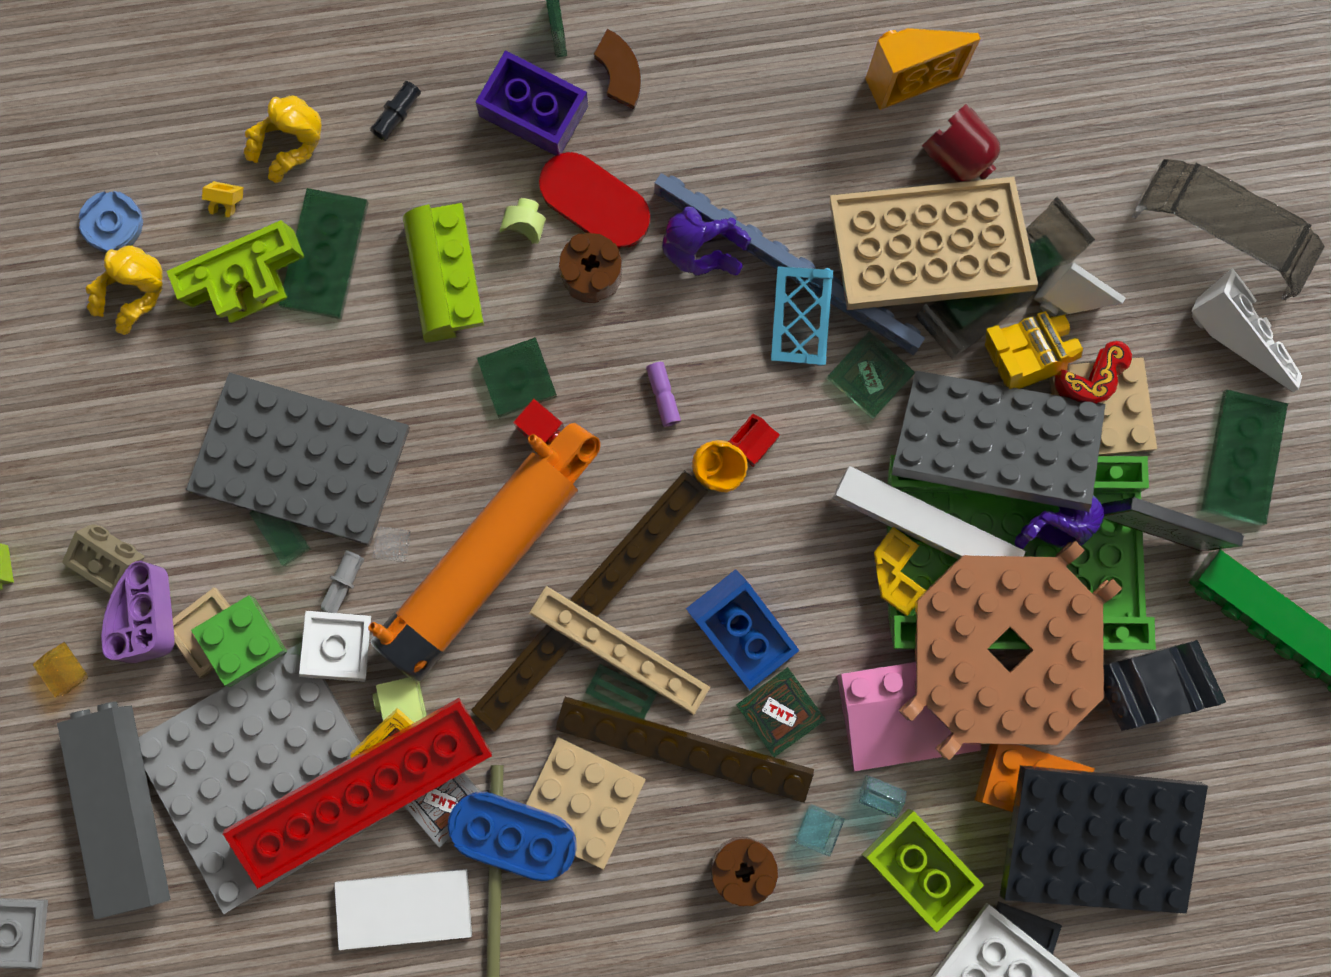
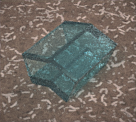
(885, 791)
(820, 830)

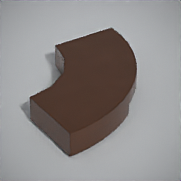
(621, 67)

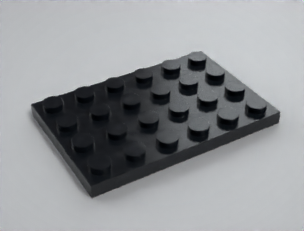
(1103, 840)

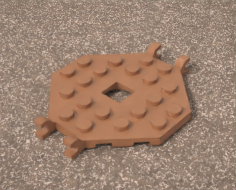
(971, 688)

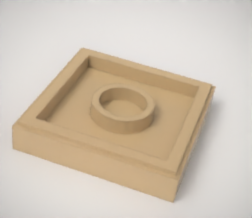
(197, 613)

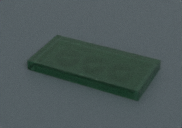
(329, 240)
(1244, 457)

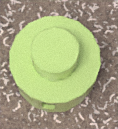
(524, 219)

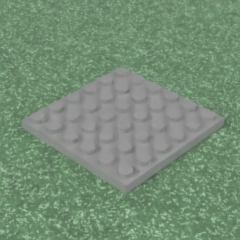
(241, 755)

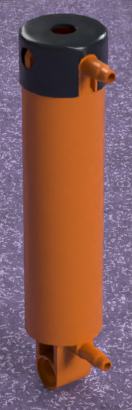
(485, 553)

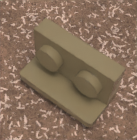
(100, 556)

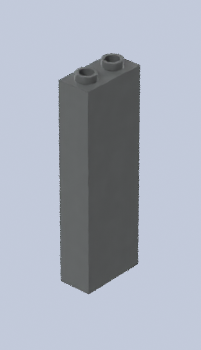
(113, 810)

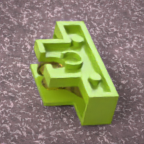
(240, 274)

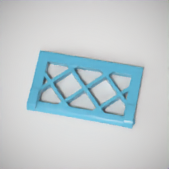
(779, 328)

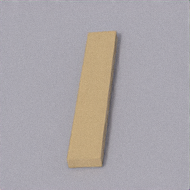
(619, 650)

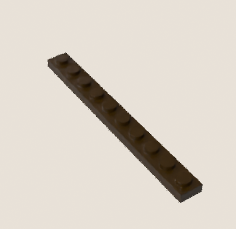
(592, 596)

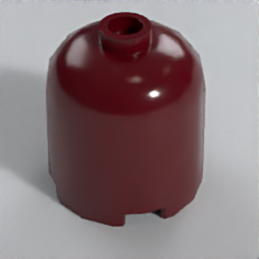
(965, 147)

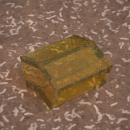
(60, 670)

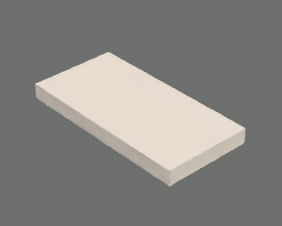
(403, 909)

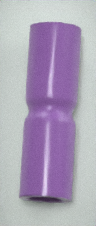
(662, 390)

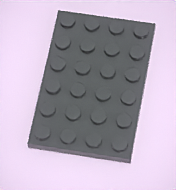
(1000, 440)
(298, 458)

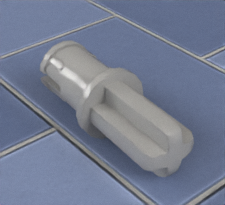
(342, 581)

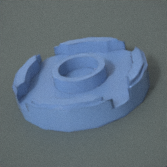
(110, 221)

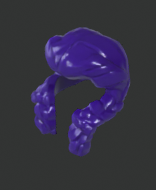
(688, 232)
(1071, 525)

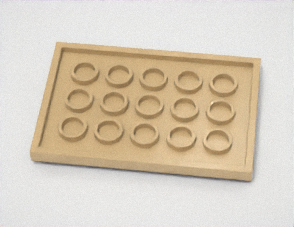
(932, 243)

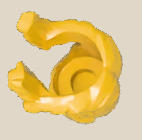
(292, 117)
(129, 267)

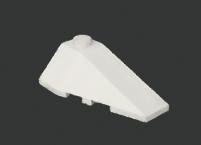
(1231, 319)

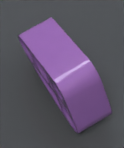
(128, 619)

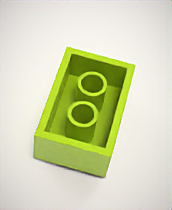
(922, 870)

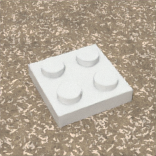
(335, 646)

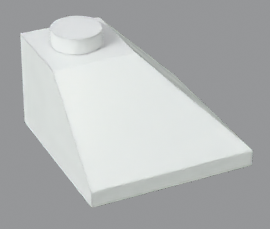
(1074, 290)

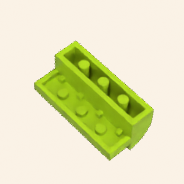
(442, 270)

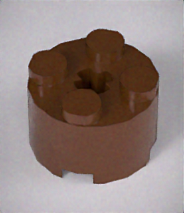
(581, 253)
(760, 880)

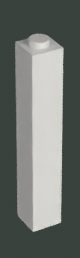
(918, 518)

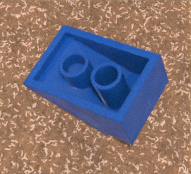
(742, 629)

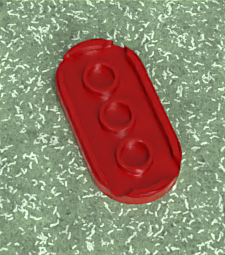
(594, 199)

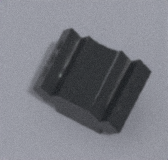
(1160, 685)

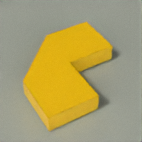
(889, 560)

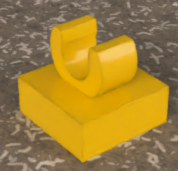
(222, 194)

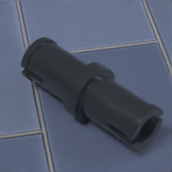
(395, 110)

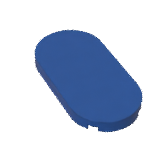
(512, 836)

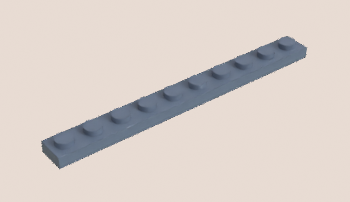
(777, 254)

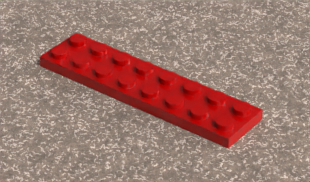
(357, 793)

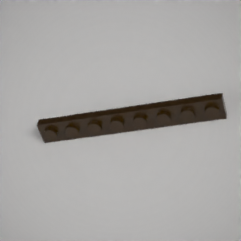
(684, 749)

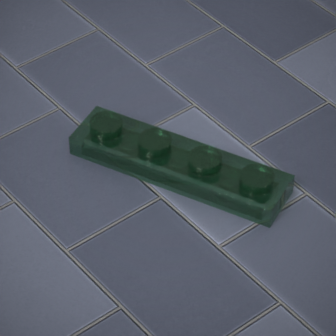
(967, 310)

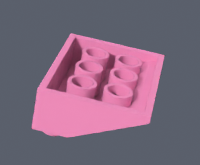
(876, 728)

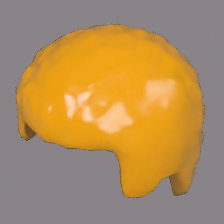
(719, 466)

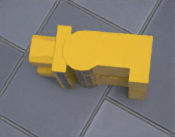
(1031, 349)

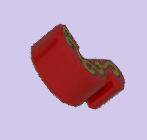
(1102, 379)

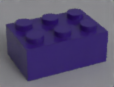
(532, 103)

